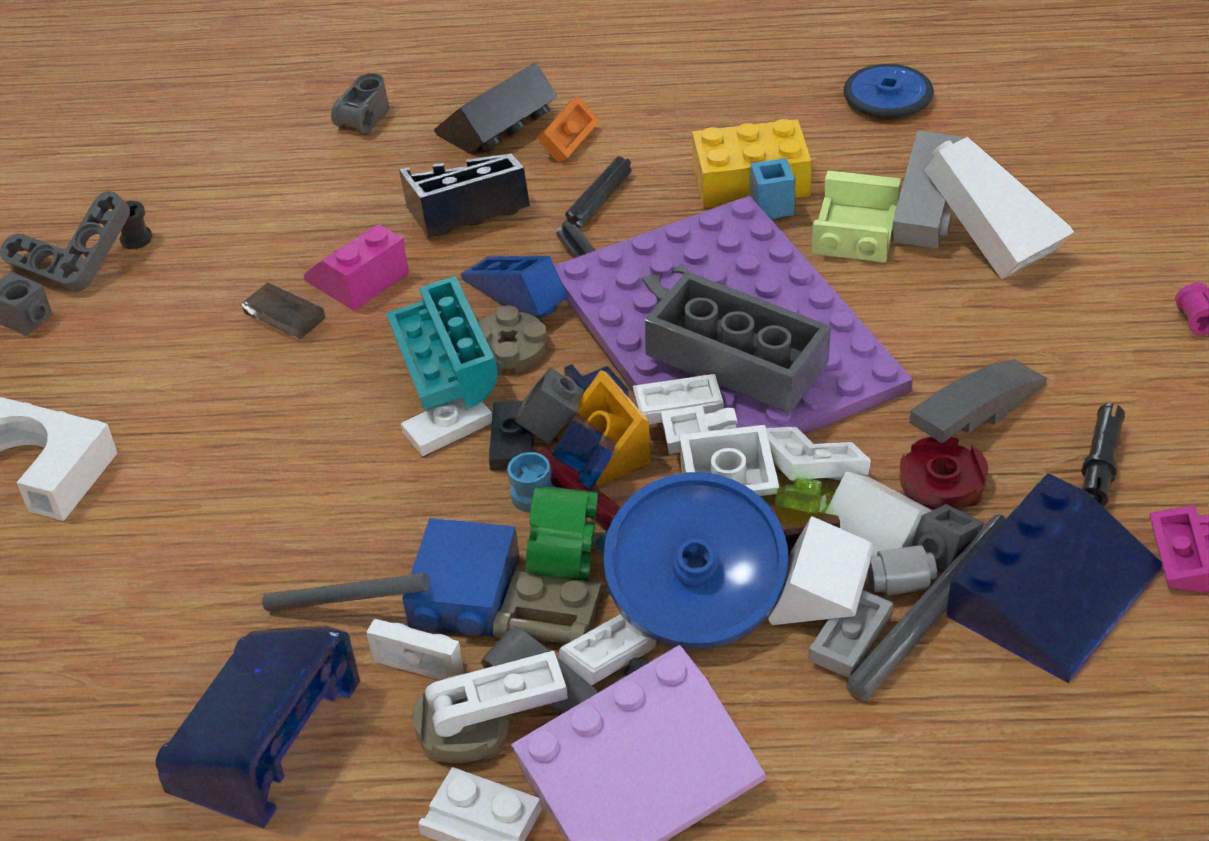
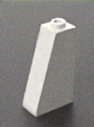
(995, 208)

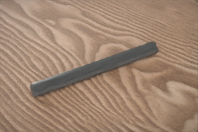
(914, 623)

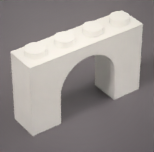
(71, 459)

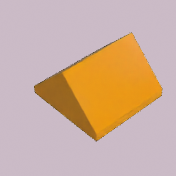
(619, 420)

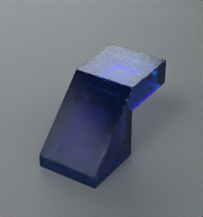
(584, 449)

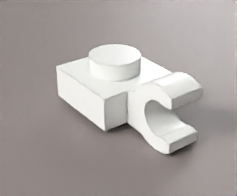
(693, 421)

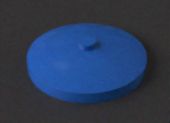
(695, 560)

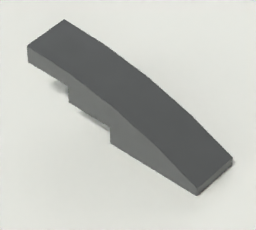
(976, 398)

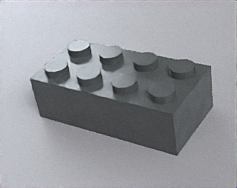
(739, 339)

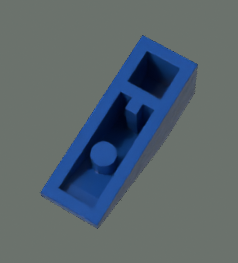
(519, 281)

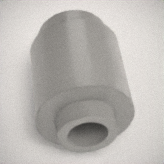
(901, 571)

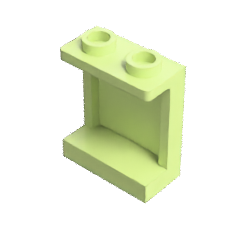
(856, 216)

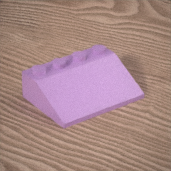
(639, 757)

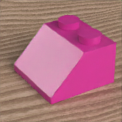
(361, 267)

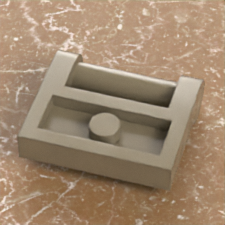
(550, 601)

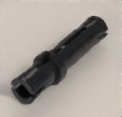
(1100, 466)

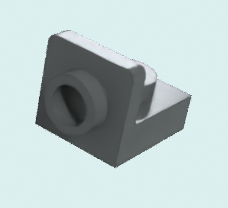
(946, 532)

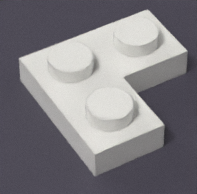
(802, 459)

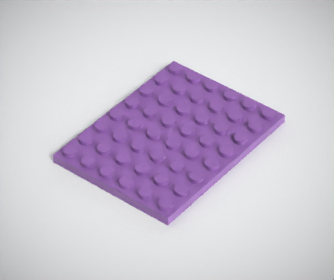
(749, 254)

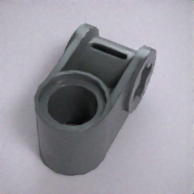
(362, 103)

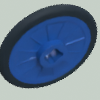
(888, 90)

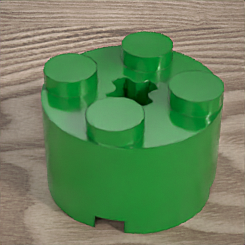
(561, 533)

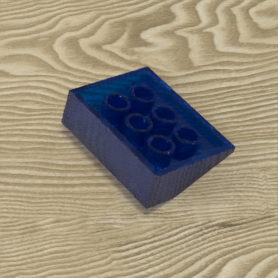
(1052, 579)

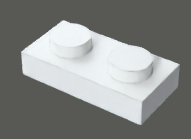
(414, 650)

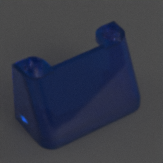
(251, 717)

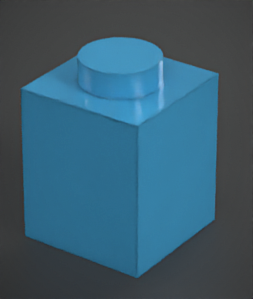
(773, 187)

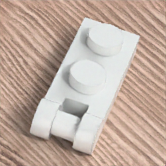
(495, 692)

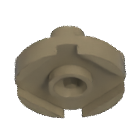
(516, 326)
(469, 745)

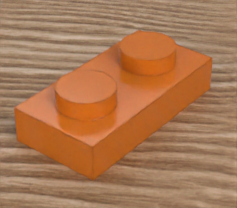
(568, 129)

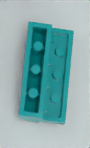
(444, 346)

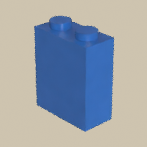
(467, 573)

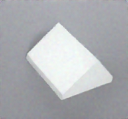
(876, 512)
(823, 575)

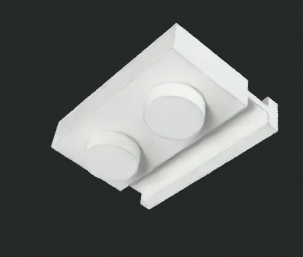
(479, 811)

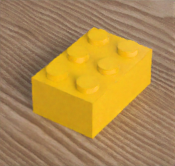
(725, 156)

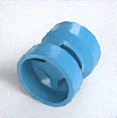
(526, 473)

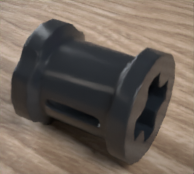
(134, 232)

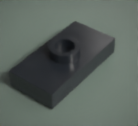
(507, 436)

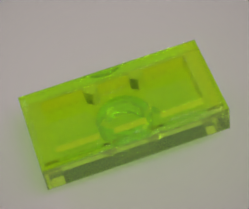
(804, 495)

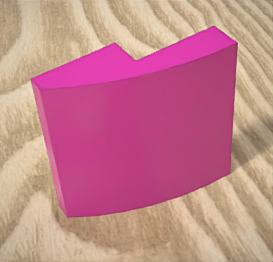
(1183, 547)

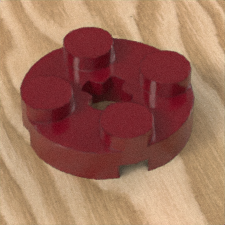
(933, 490)

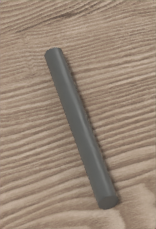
(346, 592)

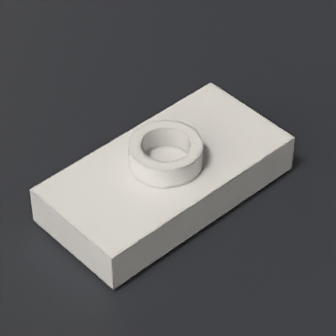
(677, 394)
(444, 425)
(605, 649)

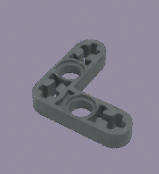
(70, 259)

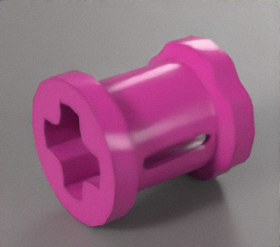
(1195, 303)

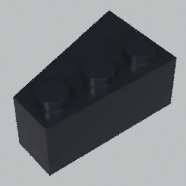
(466, 194)

